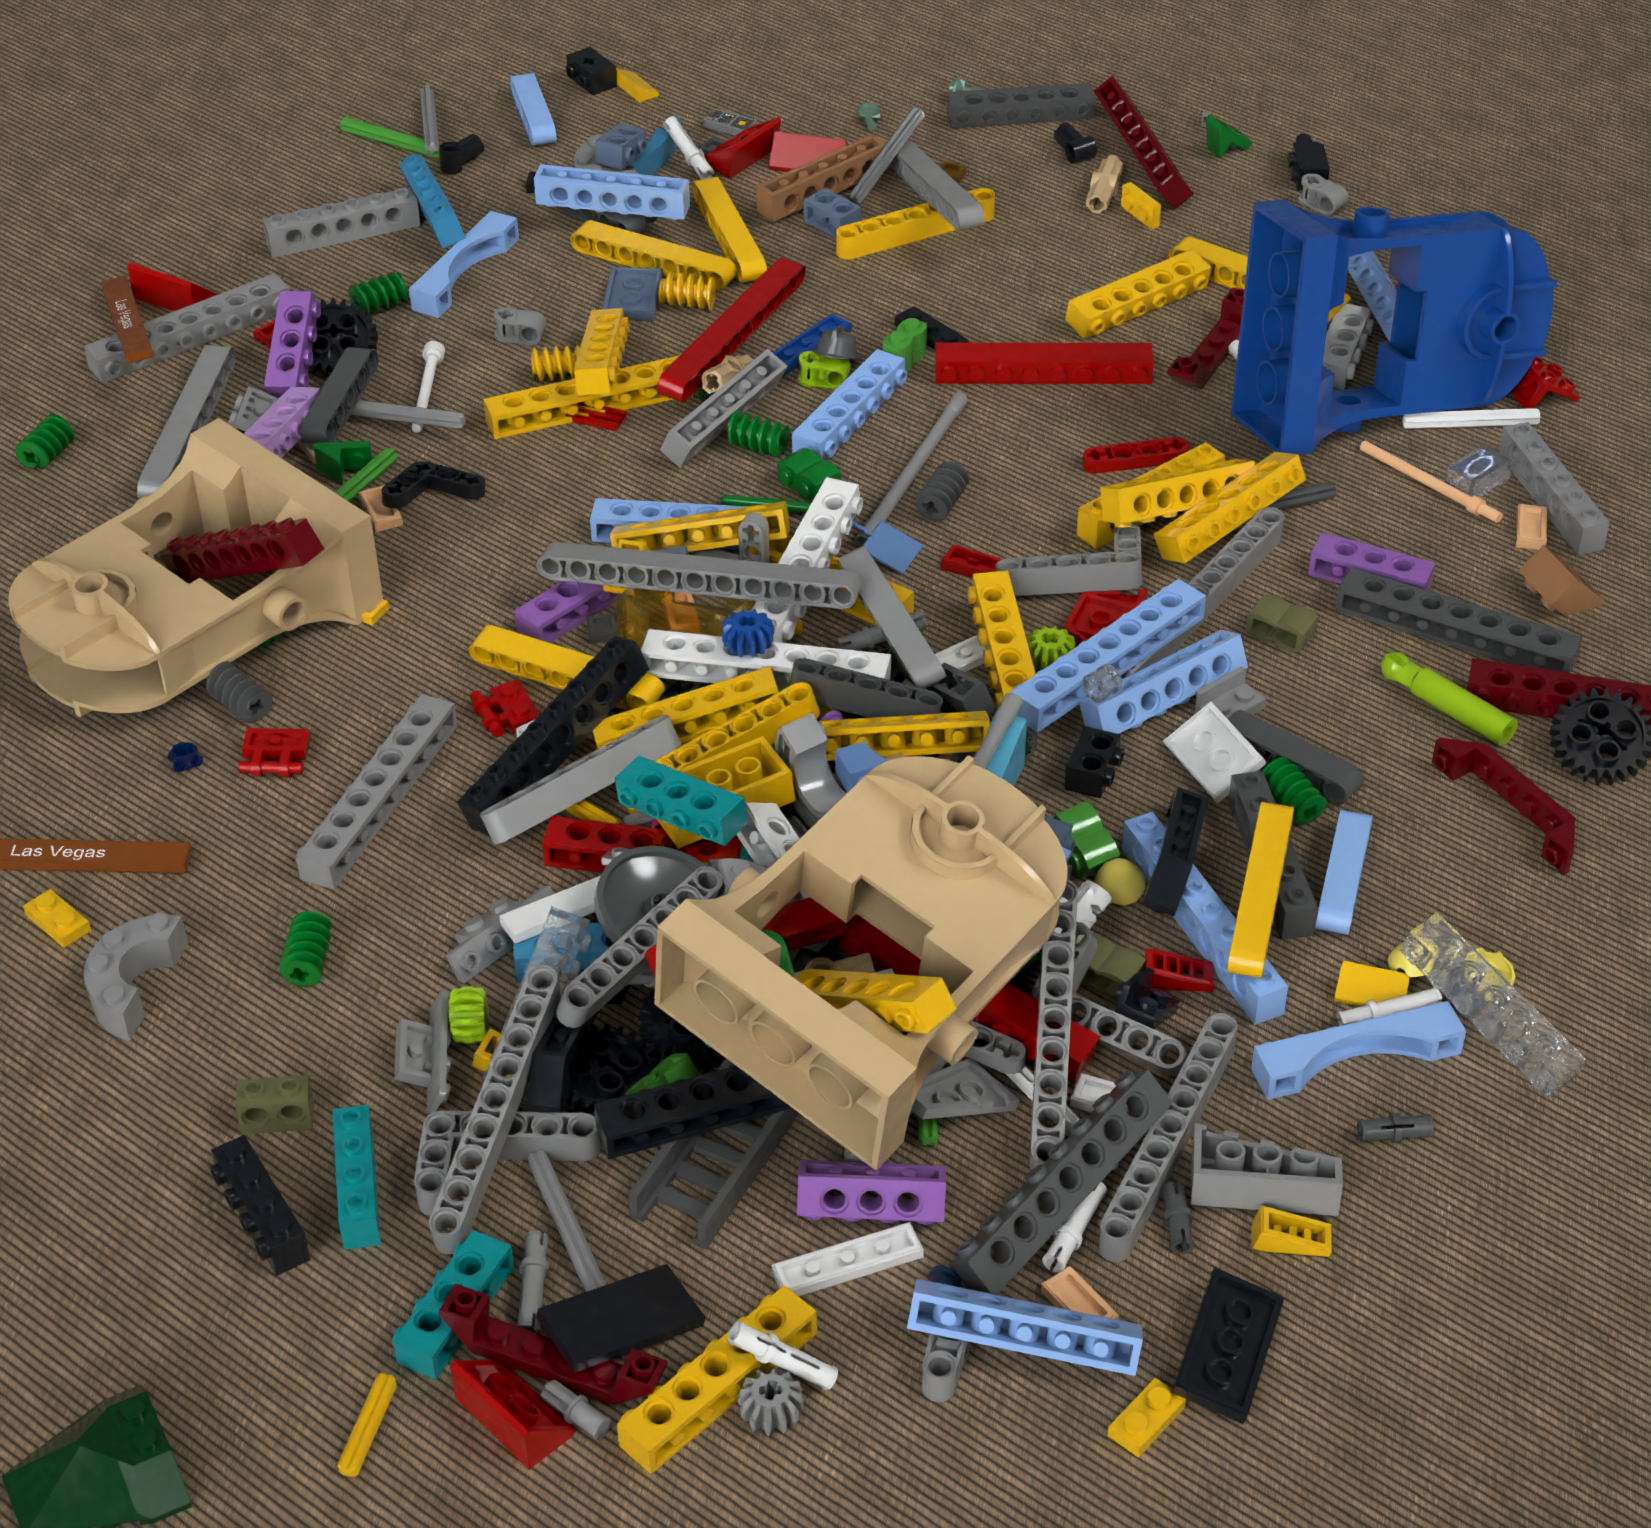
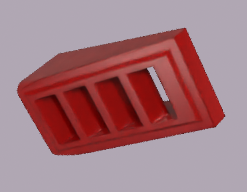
(1165, 962)

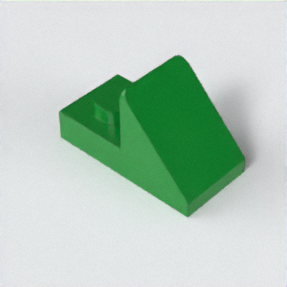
(1222, 136)
(337, 457)

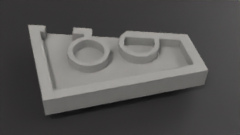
(962, 1092)

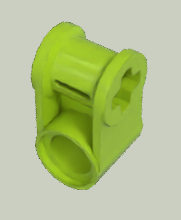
(823, 371)

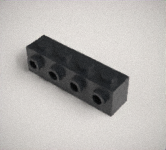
(260, 1205)

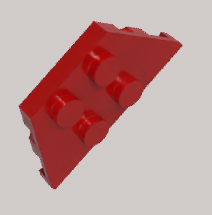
(1098, 610)

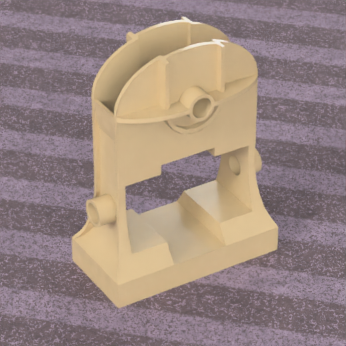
(129, 635)
(931, 859)

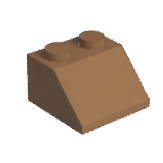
(1558, 583)

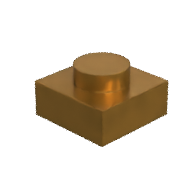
(954, 170)

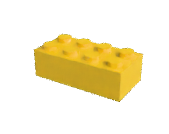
(745, 770)

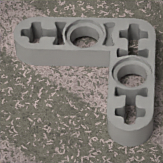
(750, 522)
(993, 1056)

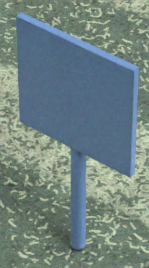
(890, 546)

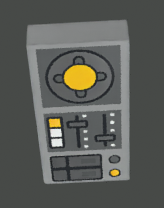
(727, 122)

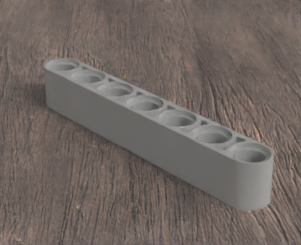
(893, 620)
(577, 780)
(629, 952)

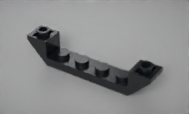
(1177, 851)
(549, 1072)

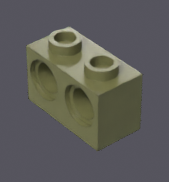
(274, 1104)

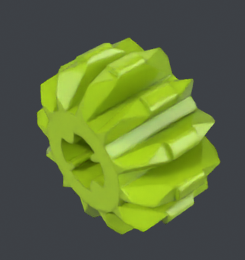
(1049, 645)
(468, 1014)

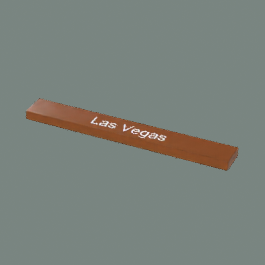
(127, 319)
(94, 855)

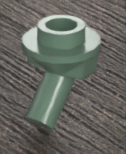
(960, 85)
(870, 114)

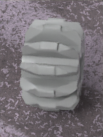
(771, 1401)

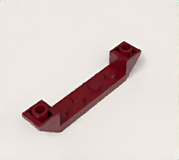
(1214, 348)
(1461, 757)
(532, 1353)

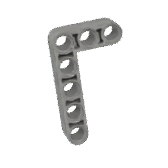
(1079, 571)
(1127, 1029)
(558, 1134)

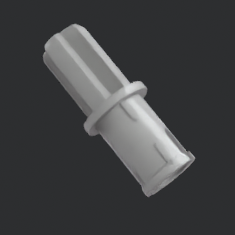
(576, 1409)

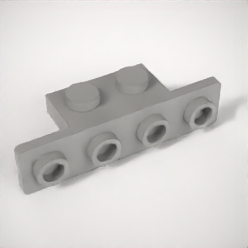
(484, 939)
(423, 1053)

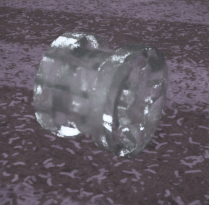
(1102, 683)

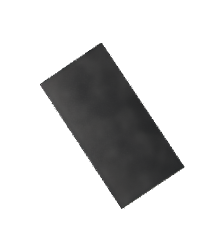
(620, 1317)
(1228, 1345)

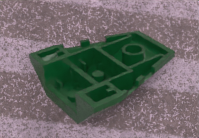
(100, 1471)

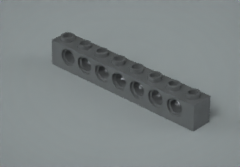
(1456, 622)
(1058, 1201)

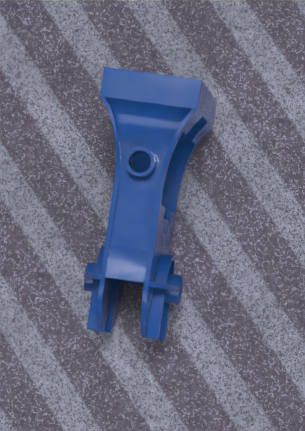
(1462, 331)

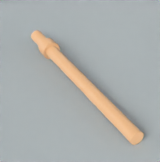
(1473, 504)

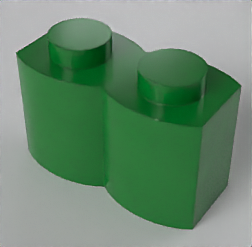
(805, 472)

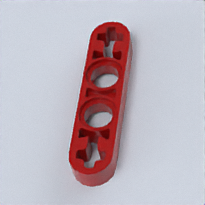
(1105, 459)

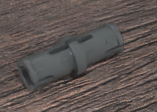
(1371, 1128)
(1177, 1217)

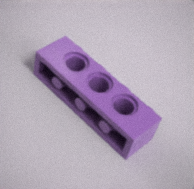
(282, 356)
(1336, 555)
(561, 609)
(856, 1178)

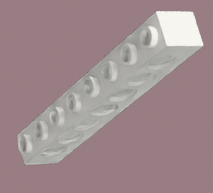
(814, 546)
(708, 661)

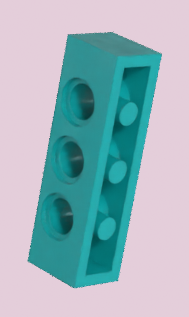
(681, 800)
(356, 1177)
(425, 1339)

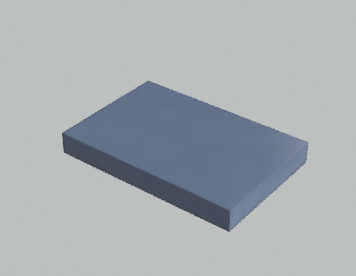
(634, 291)

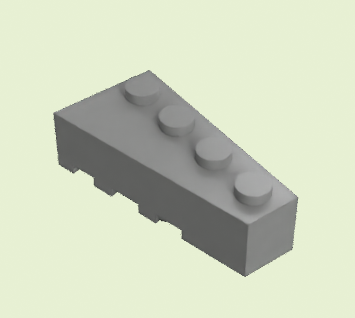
(1252, 1174)

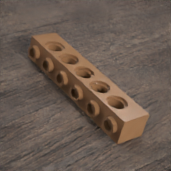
(832, 171)

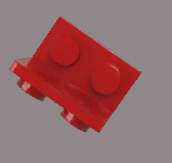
(1541, 379)

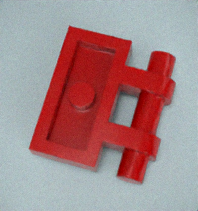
(512, 703)
(274, 744)

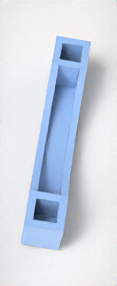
(489, 237)
(1422, 1033)

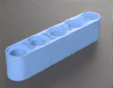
(533, 109)
(1344, 872)

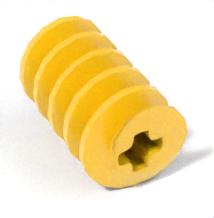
(687, 291)
(554, 363)

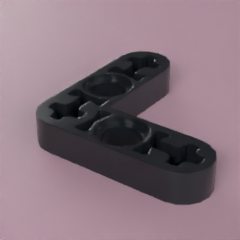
(429, 475)

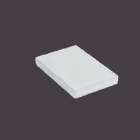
(1213, 751)

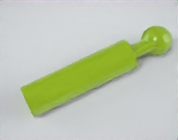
(1450, 698)

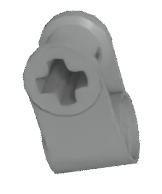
(1322, 196)
(519, 327)
(943, 1366)

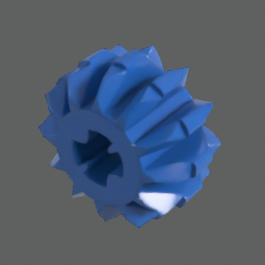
(747, 633)

